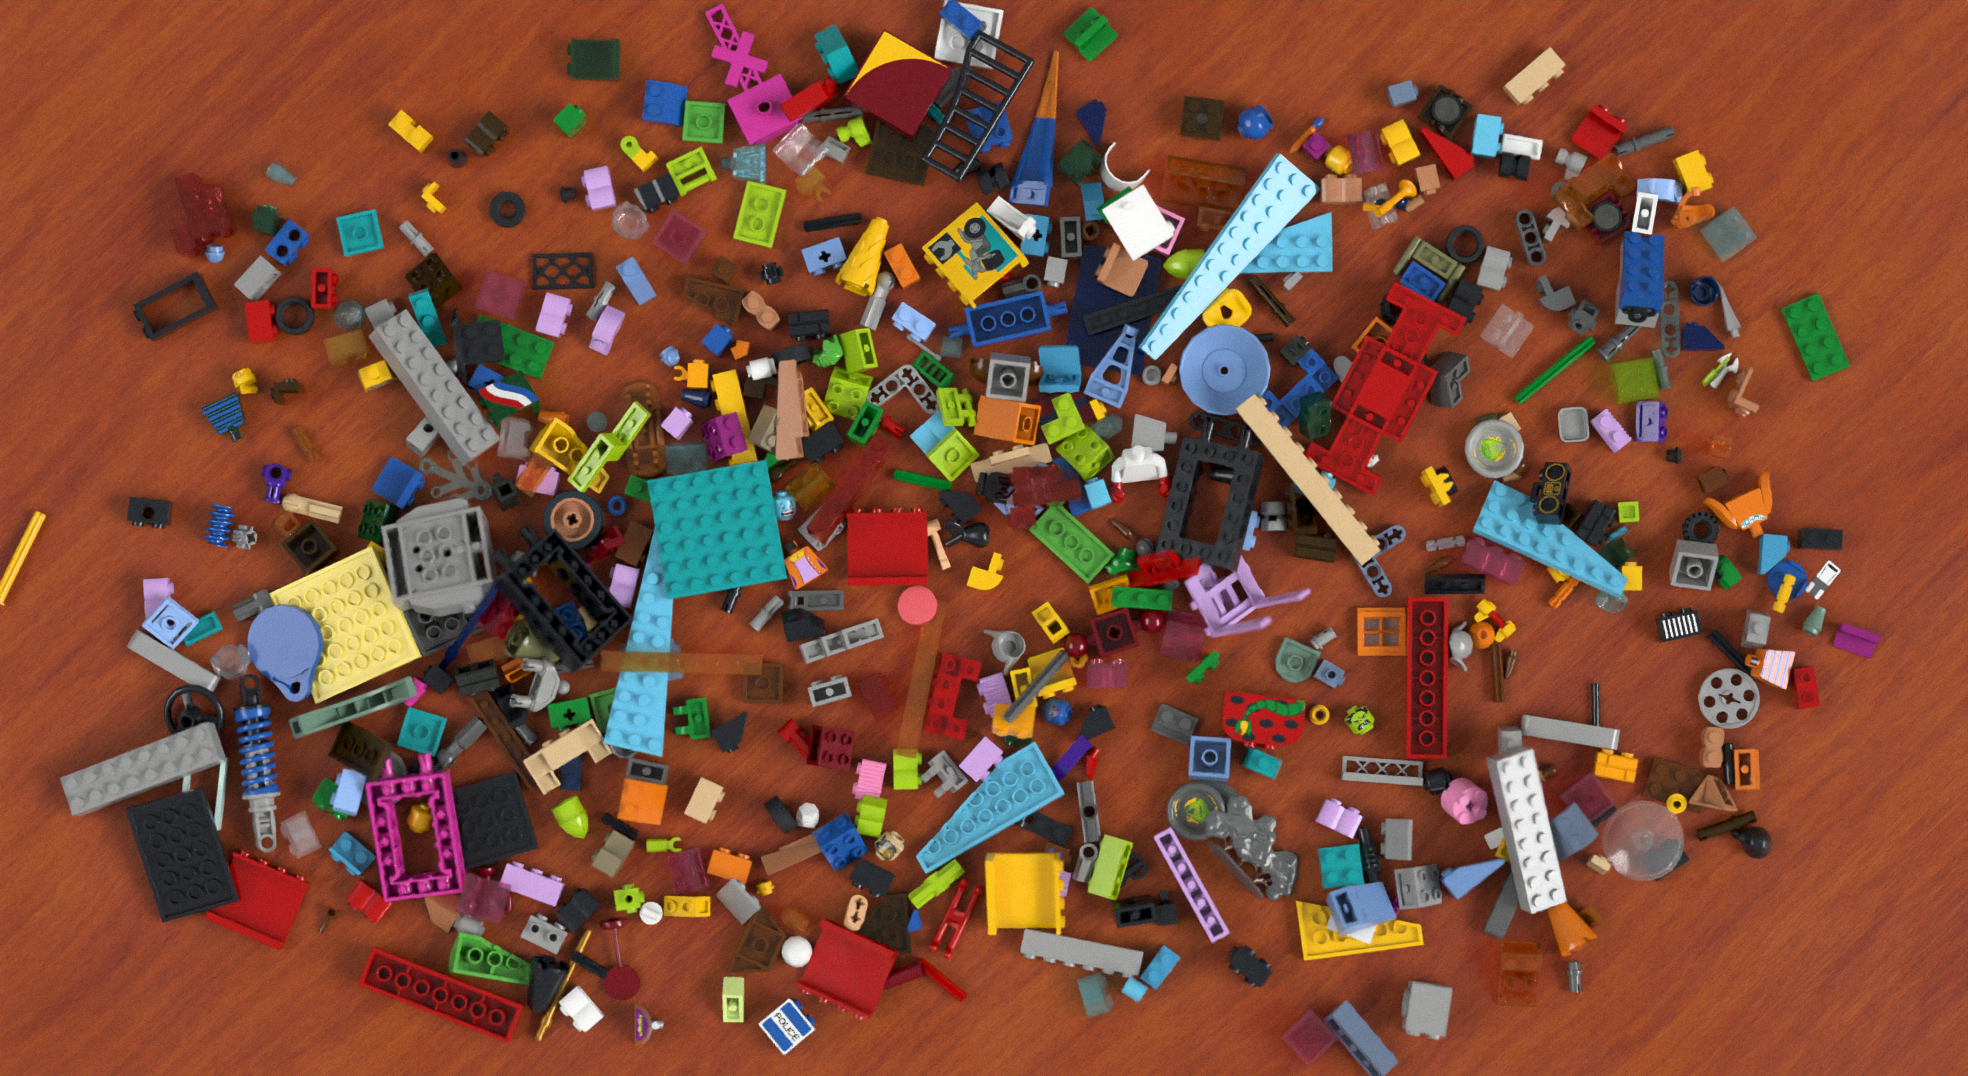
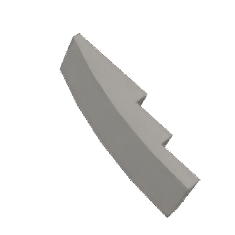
(841, 641)

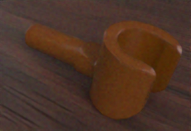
(327, 920)

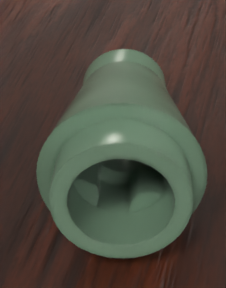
(1814, 621)

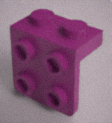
(723, 436)

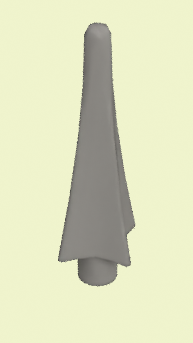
(1731, 322)

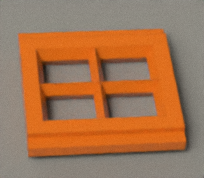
(1381, 632)

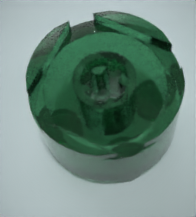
(1079, 162)

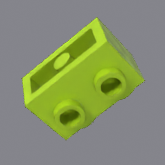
(858, 350)

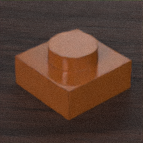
(1590, 916)

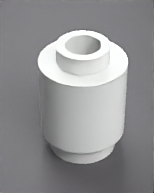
(761, 368)

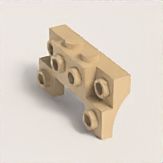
(563, 750)

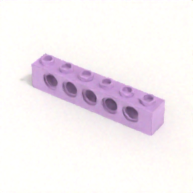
(1191, 884)

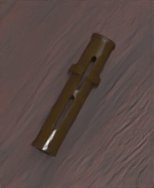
(1273, 303)
(1730, 824)

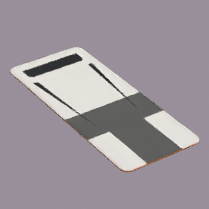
(1823, 580)

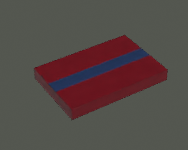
(1049, 413)

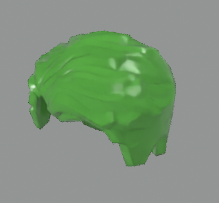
(829, 355)

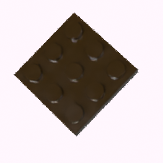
(898, 157)

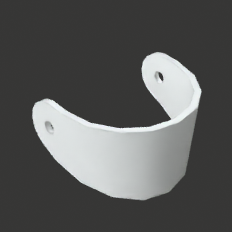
(1113, 182)

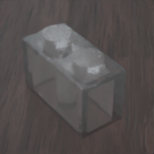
(300, 835)

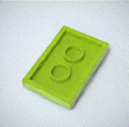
(759, 214)

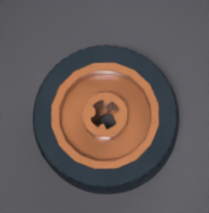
(579, 505)

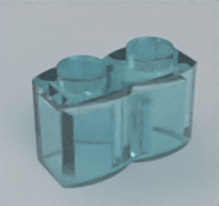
(1094, 994)

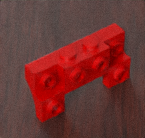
(945, 695)

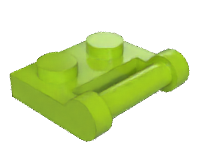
(687, 165)

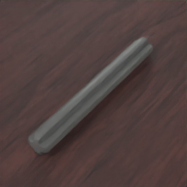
(1035, 687)

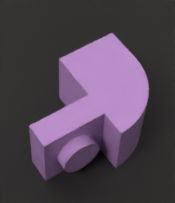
(606, 329)

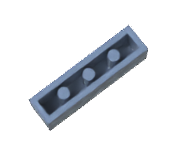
(1360, 1040)

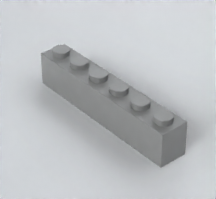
(1082, 952)

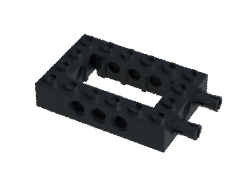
(1238, 507)
(578, 579)

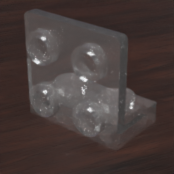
(800, 150)

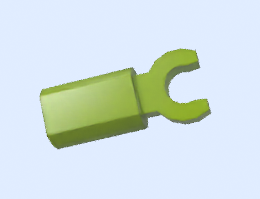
(662, 845)

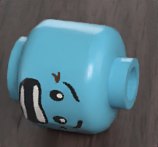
(784, 505)

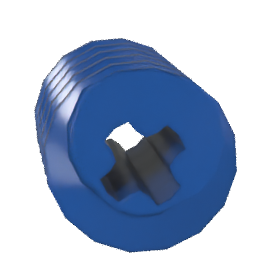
(219, 525)

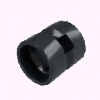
(1514, 166)
(992, 179)

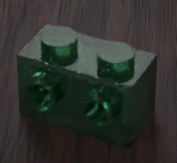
(266, 220)
(1314, 415)

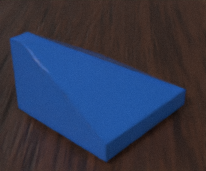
(915, 921)

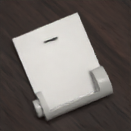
(1138, 222)

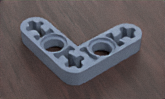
(1385, 581)

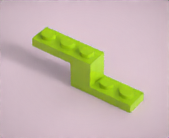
(609, 447)

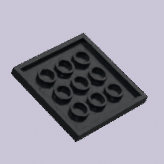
(493, 820)

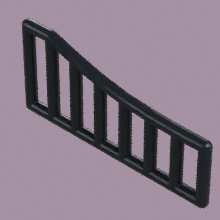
(961, 91)

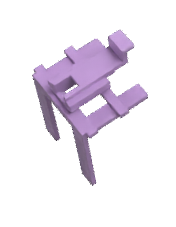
(1210, 593)

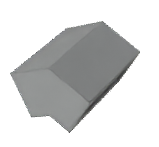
(837, 150)

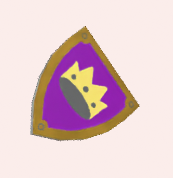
(644, 1025)

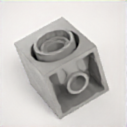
(1425, 1009)

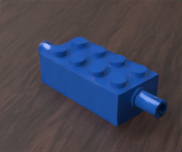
(1008, 320)

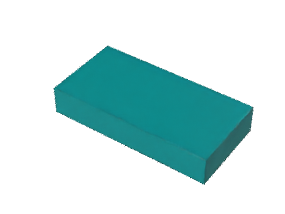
(207, 625)

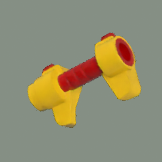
(1486, 610)

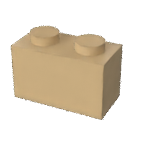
(704, 800)

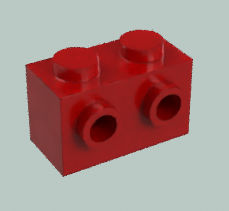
(323, 289)

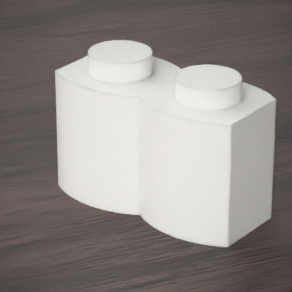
(581, 1009)

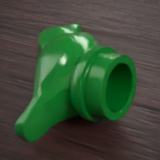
(1122, 562)

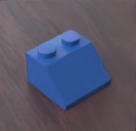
(664, 103)

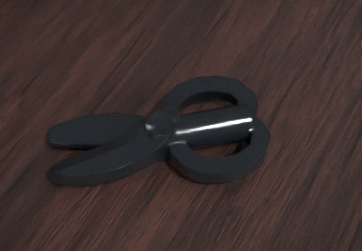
(1133, 868)

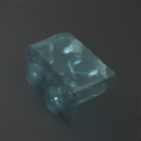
(686, 457)

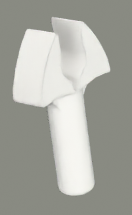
(1723, 371)

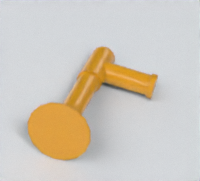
(1407, 189)

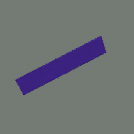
(1071, 757)

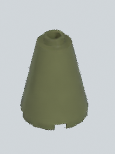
(526, 643)

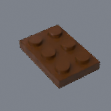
(1670, 778)

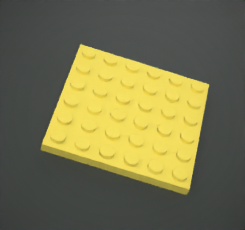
(357, 621)

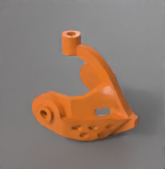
(1690, 215)

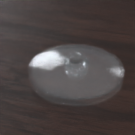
(1643, 840)

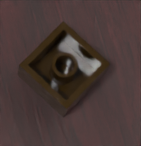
(310, 547)

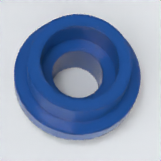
(610, 505)

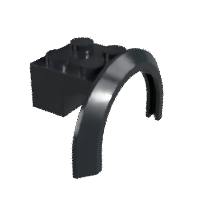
(476, 344)

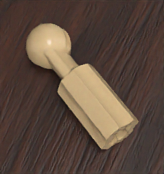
(312, 508)

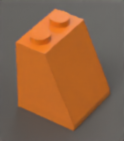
(1007, 420)
(642, 801)

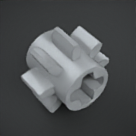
(244, 537)

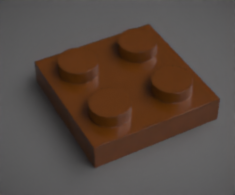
(765, 687)

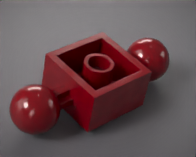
(1150, 621)

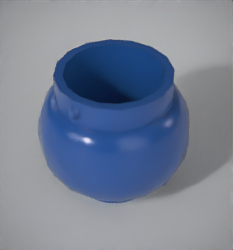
(1254, 122)

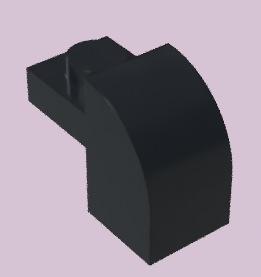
(514, 715)

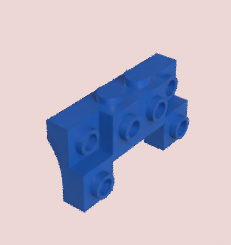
(1318, 378)

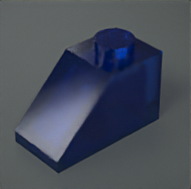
(1093, 119)
(1698, 338)

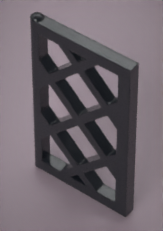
(573, 284)

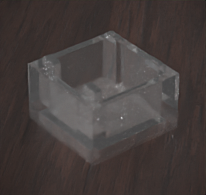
(514, 438)

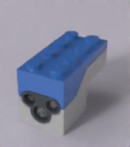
(1640, 281)

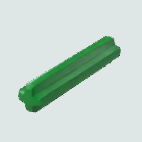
(922, 480)

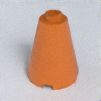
(1569, 929)

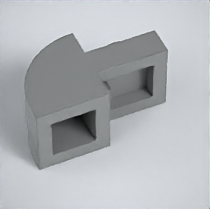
(1557, 220)

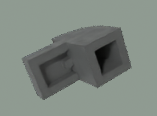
(1553, 301)

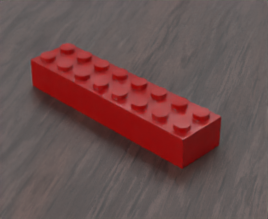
(1426, 678)
(441, 994)

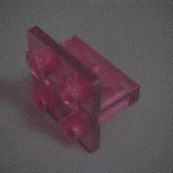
(688, 870)

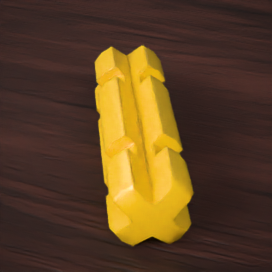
(1784, 593)

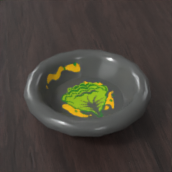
(1190, 806)

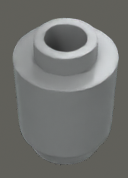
(469, 925)

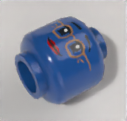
(1056, 711)

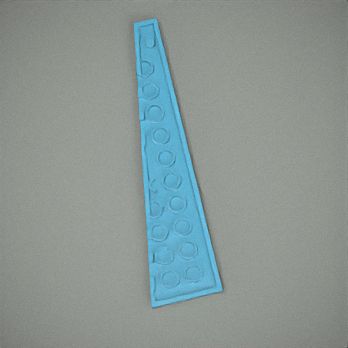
(641, 697)

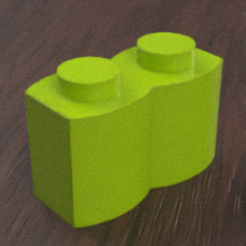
(906, 771)
(871, 816)

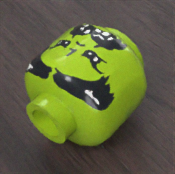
(1359, 719)

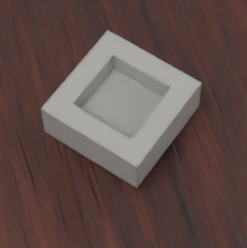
(1291, 280)

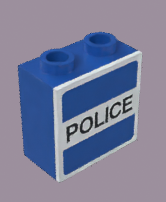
(788, 1025)

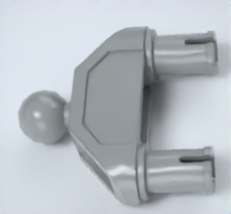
(544, 685)

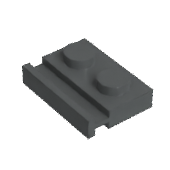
(1174, 724)

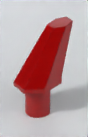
(1091, 762)

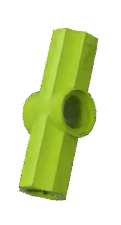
(936, 883)

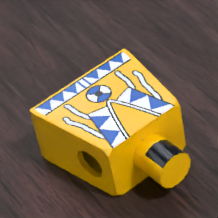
(376, 375)

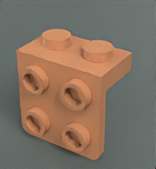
(1121, 271)
(1742, 406)

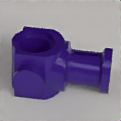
(275, 484)

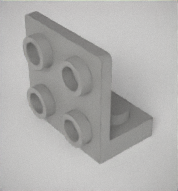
(1418, 886)

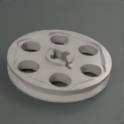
(1737, 694)

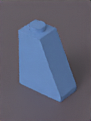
(636, 281)

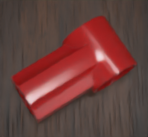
(794, 735)

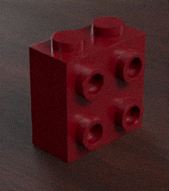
(830, 747)

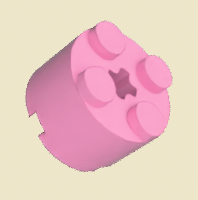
(1464, 801)

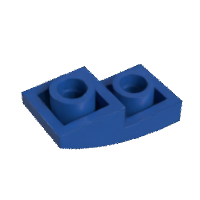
(572, 617)

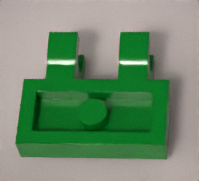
(1196, 674)
(697, 718)

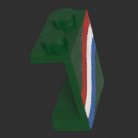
(507, 398)

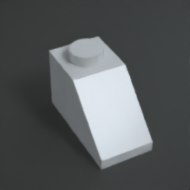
(1644, 213)

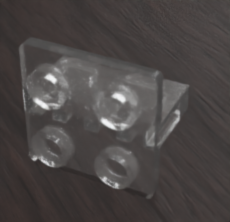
(1507, 331)

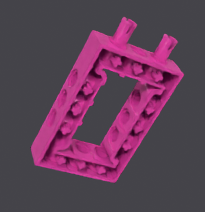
(381, 797)

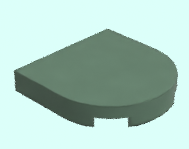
(1295, 661)

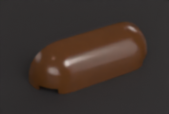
(980, 368)

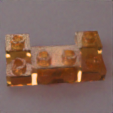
(1589, 186)

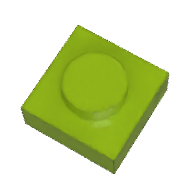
(1628, 512)

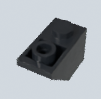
(962, 505)

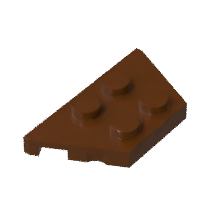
(758, 944)

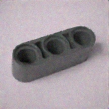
(1530, 228)

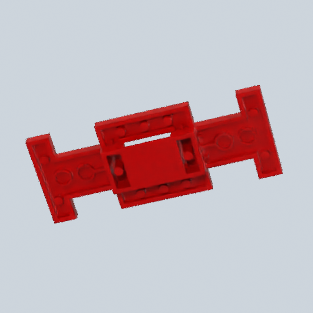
(1392, 391)

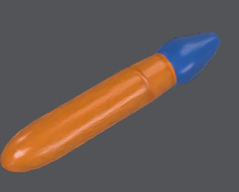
(1306, 135)

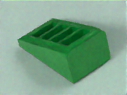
(945, 383)

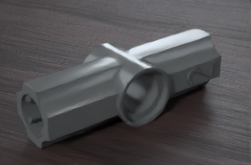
(1087, 797)

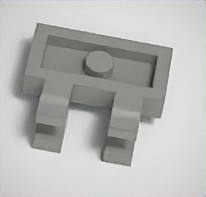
(947, 772)

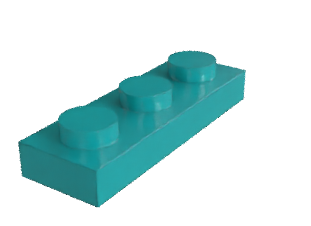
(427, 317)

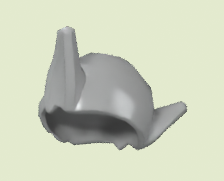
(1460, 645)
(1007, 647)

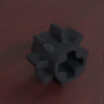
(771, 273)

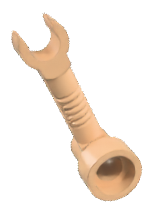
(933, 527)

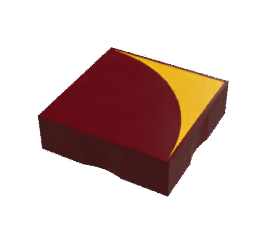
(897, 84)

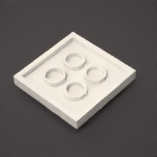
(952, 44)

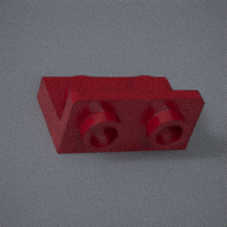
(606, 544)
(499, 616)

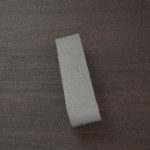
(172, 661)
(1570, 732)

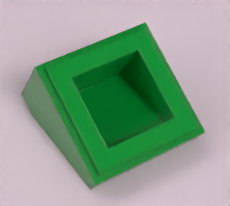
(771, 460)

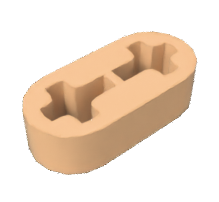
(852, 911)

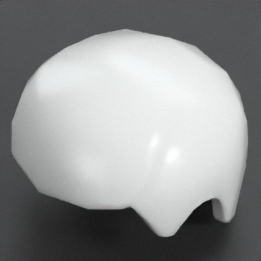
(796, 951)

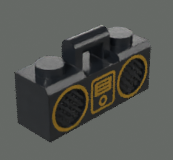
(1553, 495)

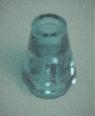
(280, 174)

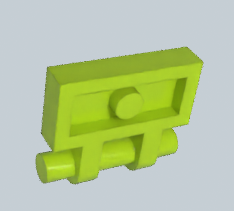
(950, 407)

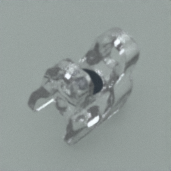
(1378, 195)

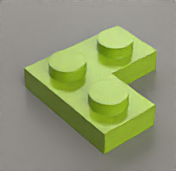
(1067, 423)

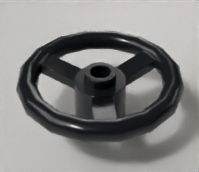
(192, 714)

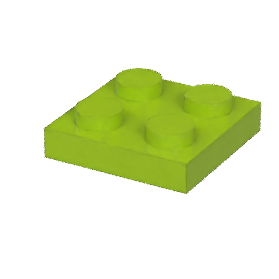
(952, 454)

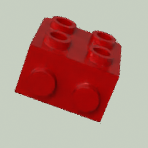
(1599, 132)

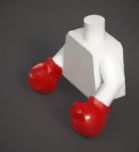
(1135, 466)

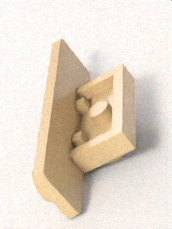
(1018, 457)

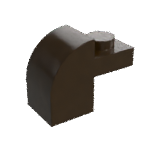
(757, 388)

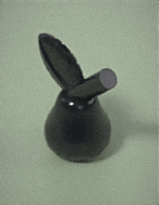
(974, 534)

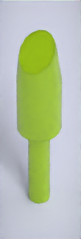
(1714, 372)

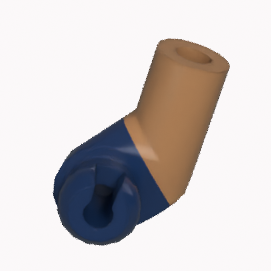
(1409, 205)

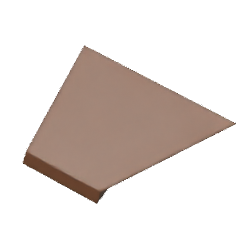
(1713, 794)
(443, 909)

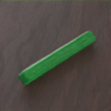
(1554, 370)

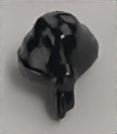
(1754, 841)

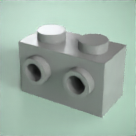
(828, 692)
(544, 933)

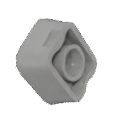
(1573, 424)

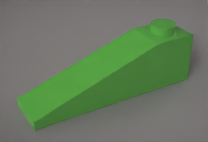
(481, 959)

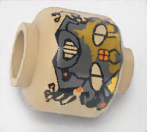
(889, 845)

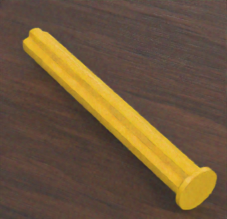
(20, 554)

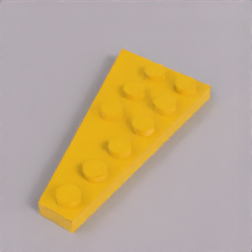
(1323, 942)

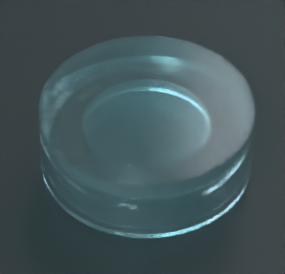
(596, 421)

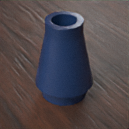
(697, 397)

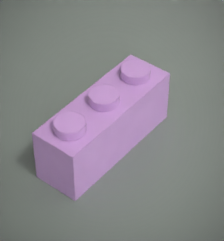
(533, 883)

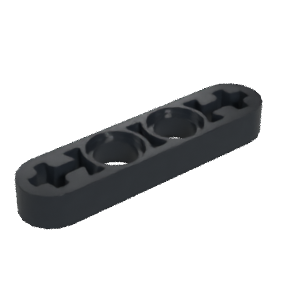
(1227, 425)

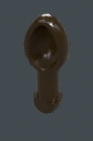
(776, 473)

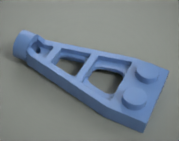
(1108, 391)

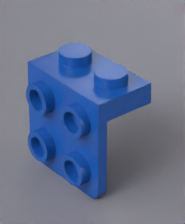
(1422, 281)
(399, 483)
(840, 842)

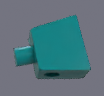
(1261, 763)

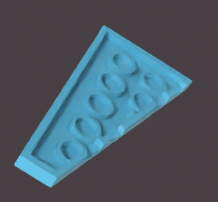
(1297, 248)

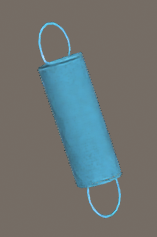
(1617, 533)

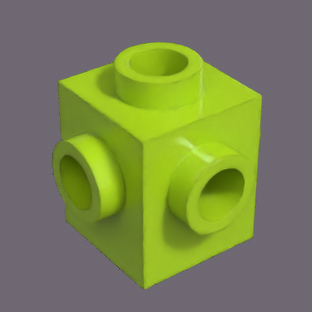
(622, 902)

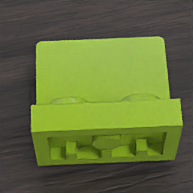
(847, 392)
(1086, 453)

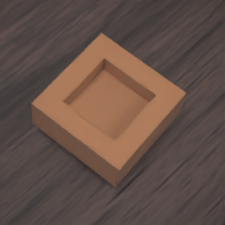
(1170, 375)

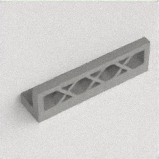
(1382, 778)

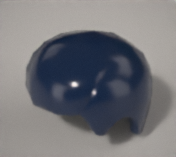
(1704, 290)

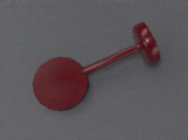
(621, 980)

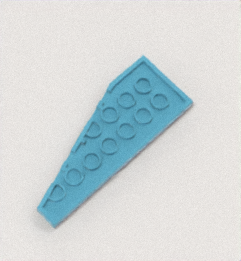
(1510, 522)
(1005, 797)

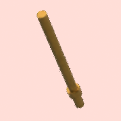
(546, 1020)

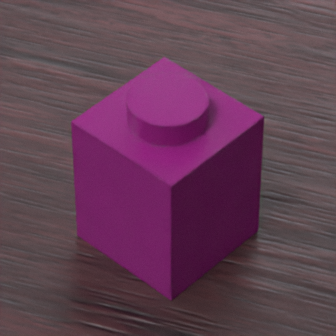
(1315, 146)

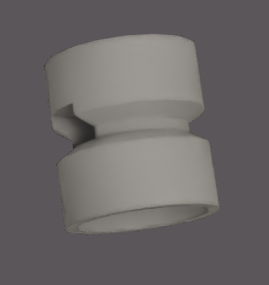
(1273, 509)

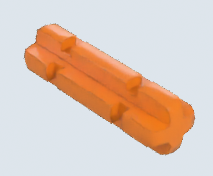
(1563, 592)

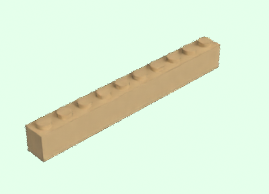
(1307, 479)

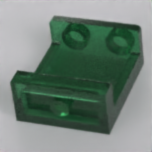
(594, 60)

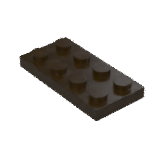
(361, 750)

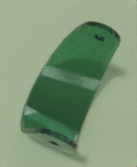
(1617, 552)

